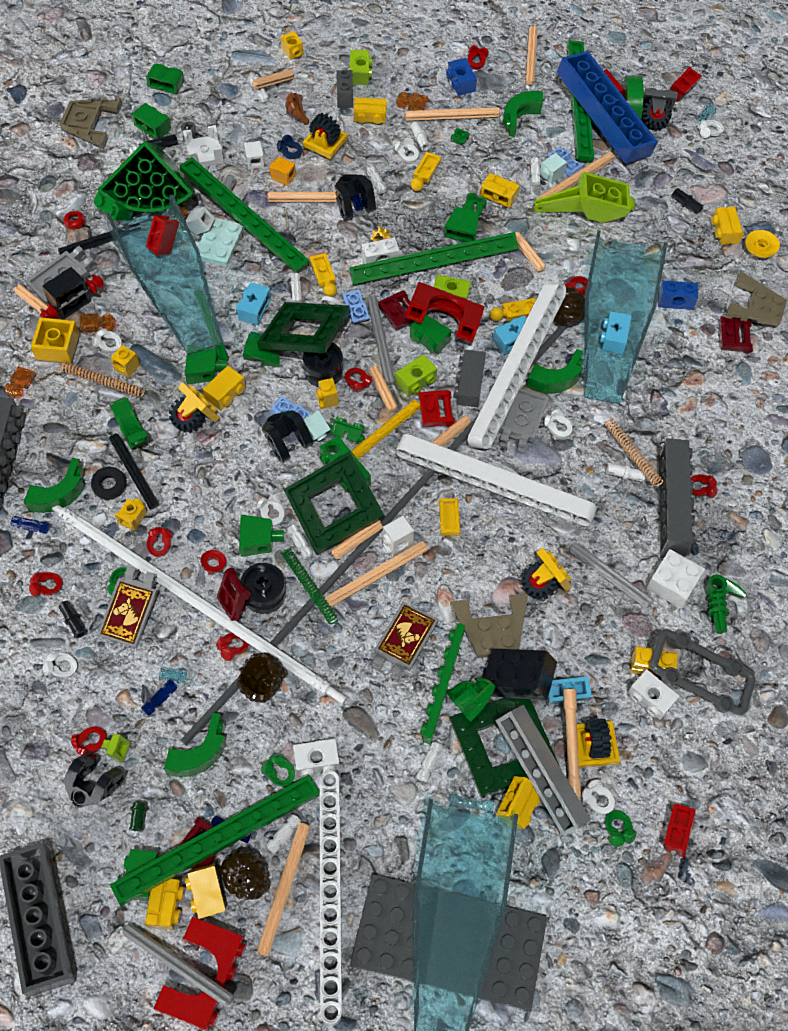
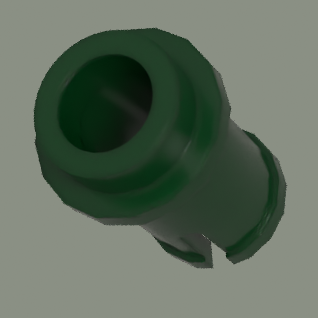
(137, 817)

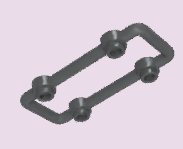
(732, 667)

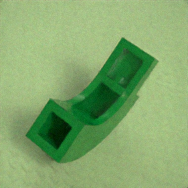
(634, 92)
(519, 105)
(559, 380)
(127, 422)
(62, 494)
(197, 760)

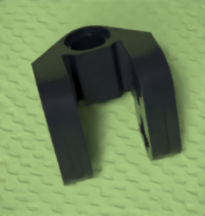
(349, 186)
(279, 426)
(93, 793)

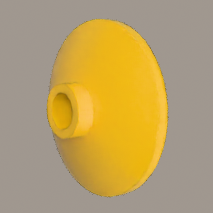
(762, 243)

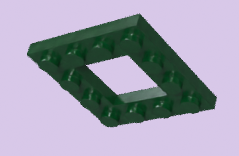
(332, 320)
(366, 514)
(484, 775)

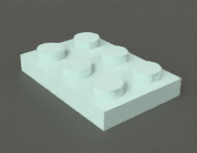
(220, 242)

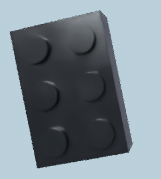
(521, 673)

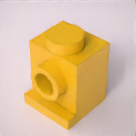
(327, 393)
(129, 518)

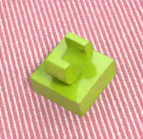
(116, 748)

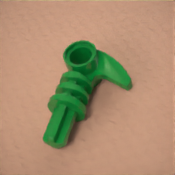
(717, 600)

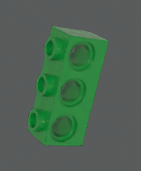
(340, 448)

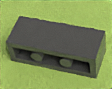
(470, 378)

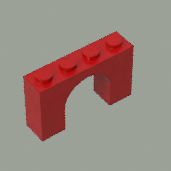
(431, 298)
(201, 1008)

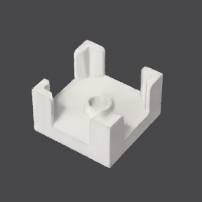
(205, 149)

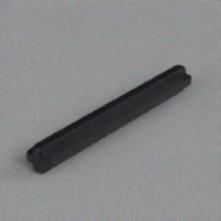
(90, 242)
(133, 471)

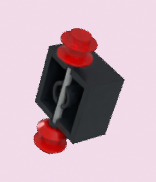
(68, 293)

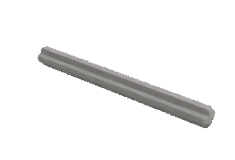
(381, 340)
(178, 965)

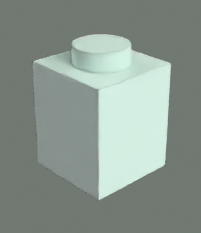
(553, 168)
(316, 425)

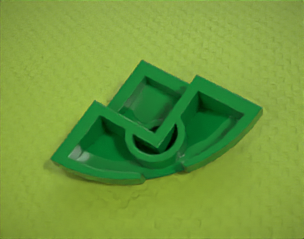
(251, 351)
(471, 696)

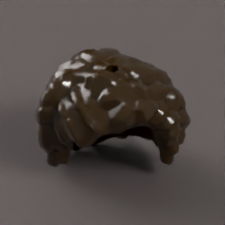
(572, 308)
(261, 677)
(248, 869)

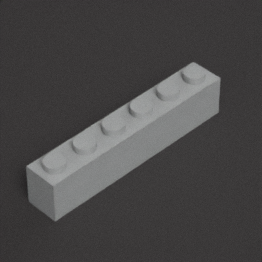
(543, 770)

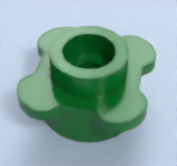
(459, 136)

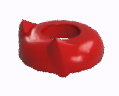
(76, 223)
(213, 554)

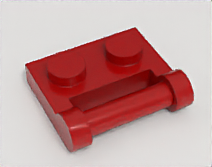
(430, 408)

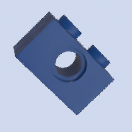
(461, 76)
(678, 295)

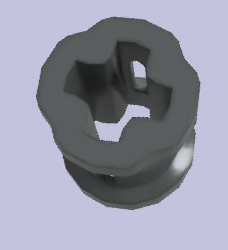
(191, 126)

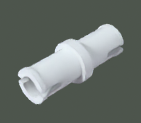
(420, 136)
(625, 472)

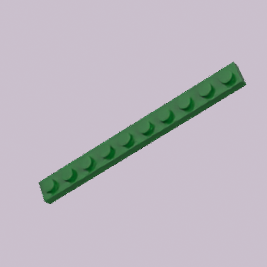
(581, 119)
(244, 215)
(433, 258)
(213, 841)

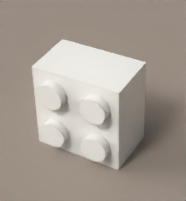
(675, 578)

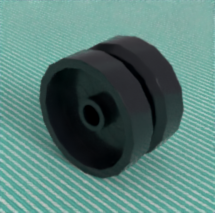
(323, 365)
(266, 588)

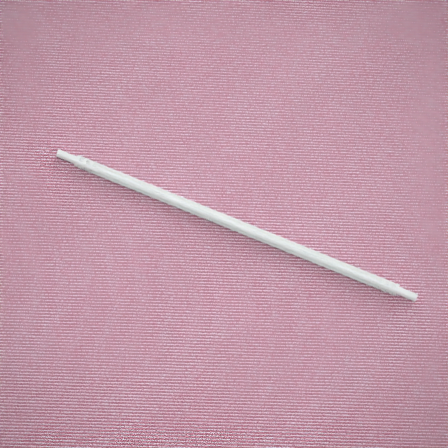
(199, 603)

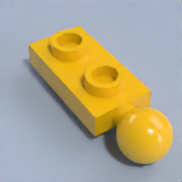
(425, 170)
(324, 274)
(512, 310)

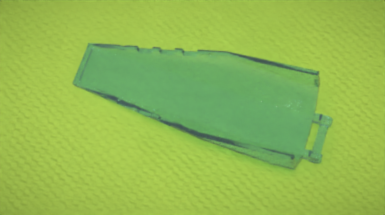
(171, 280)
(626, 286)
(458, 909)

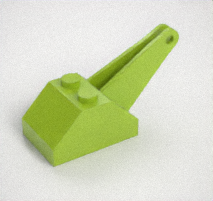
(595, 195)

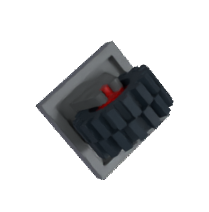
(657, 107)

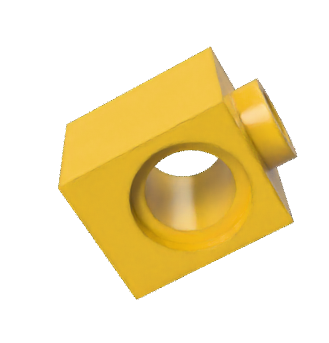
(292, 45)
(125, 361)

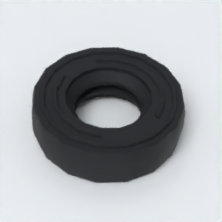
(108, 472)

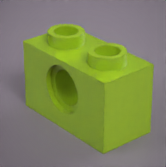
(360, 66)
(453, 285)
(419, 367)

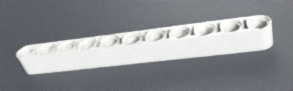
(516, 366)
(496, 480)
(330, 904)

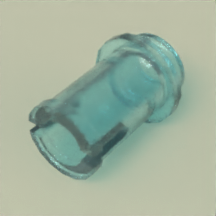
(709, 109)
(177, 675)

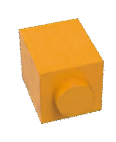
(282, 171)

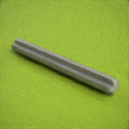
(611, 575)

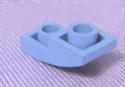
(572, 165)
(358, 308)
(284, 405)

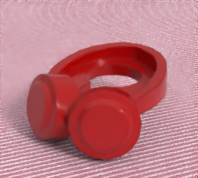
(473, 52)
(578, 279)
(366, 379)
(711, 490)
(166, 538)
(36, 589)
(226, 652)
(78, 739)

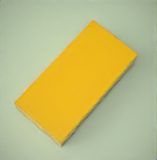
(449, 516)

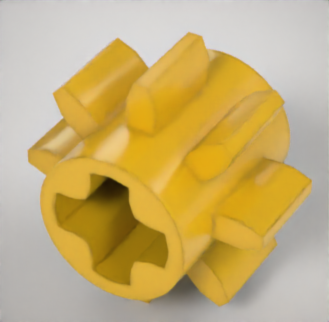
(381, 232)

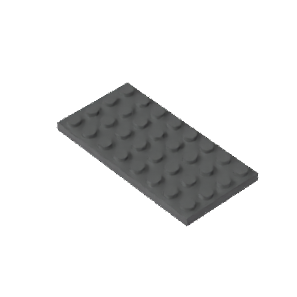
(387, 944)

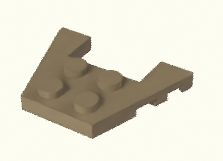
(82, 116)
(763, 306)
(493, 631)

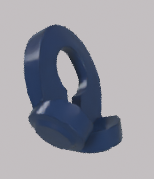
(287, 140)

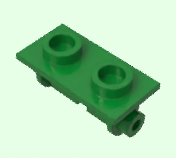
(355, 431)

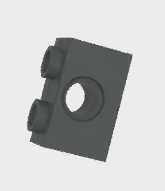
(344, 89)

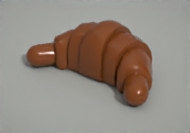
(295, 108)

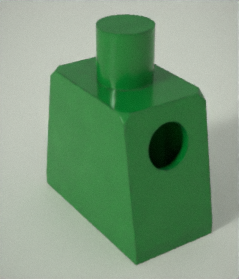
(462, 224)
(203, 366)
(257, 535)

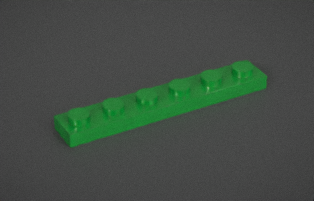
(440, 690)

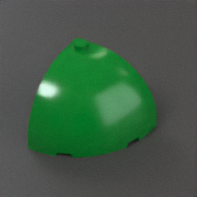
(147, 181)

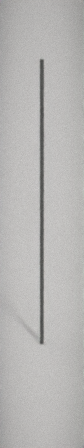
(350, 559)

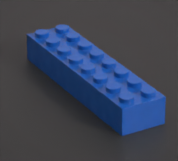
(607, 107)

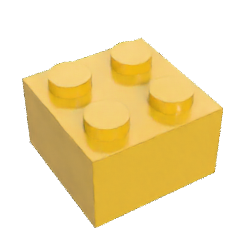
(55, 340)

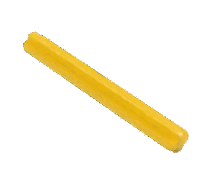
(386, 428)

